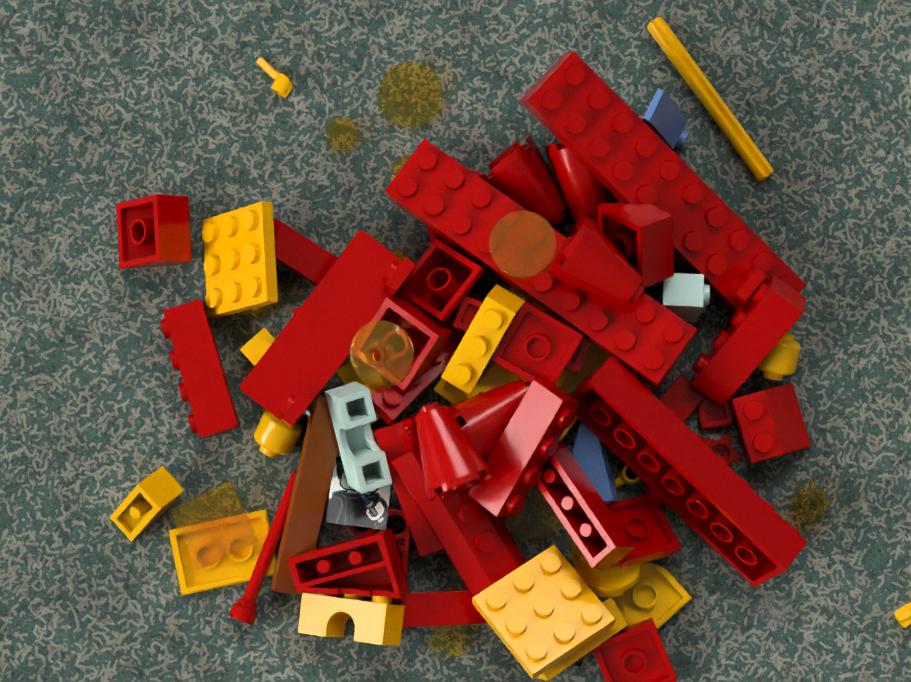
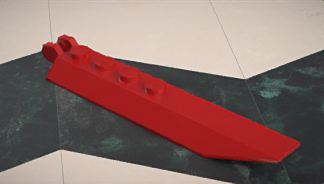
(466, 530)

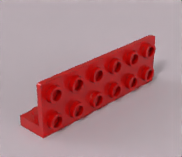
(324, 327)

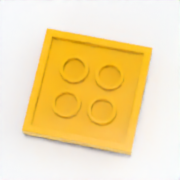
(240, 260)
(543, 611)

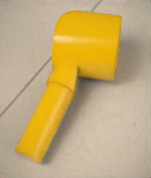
(282, 84)
(623, 479)

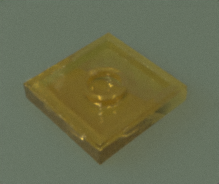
(214, 525)

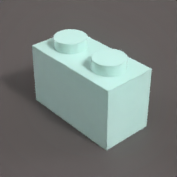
(685, 295)

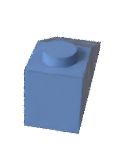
(666, 120)
(595, 462)

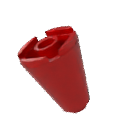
(527, 180)
(578, 185)
(596, 266)
(488, 414)
(447, 453)

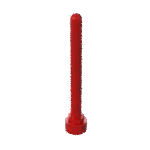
(246, 607)

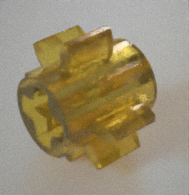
(817, 494)

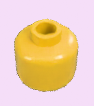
(781, 359)
(275, 436)

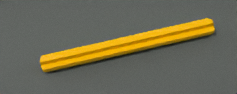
(710, 98)

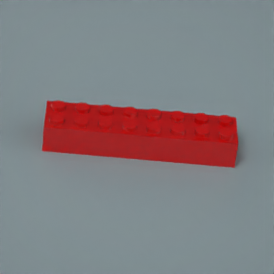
(686, 473)

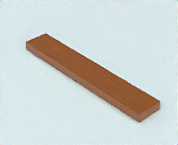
(308, 493)

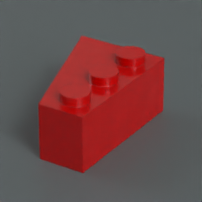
(353, 566)

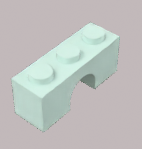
(361, 457)

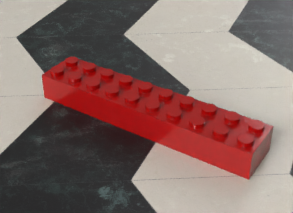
(647, 171)
(466, 210)

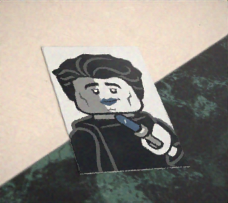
(356, 509)

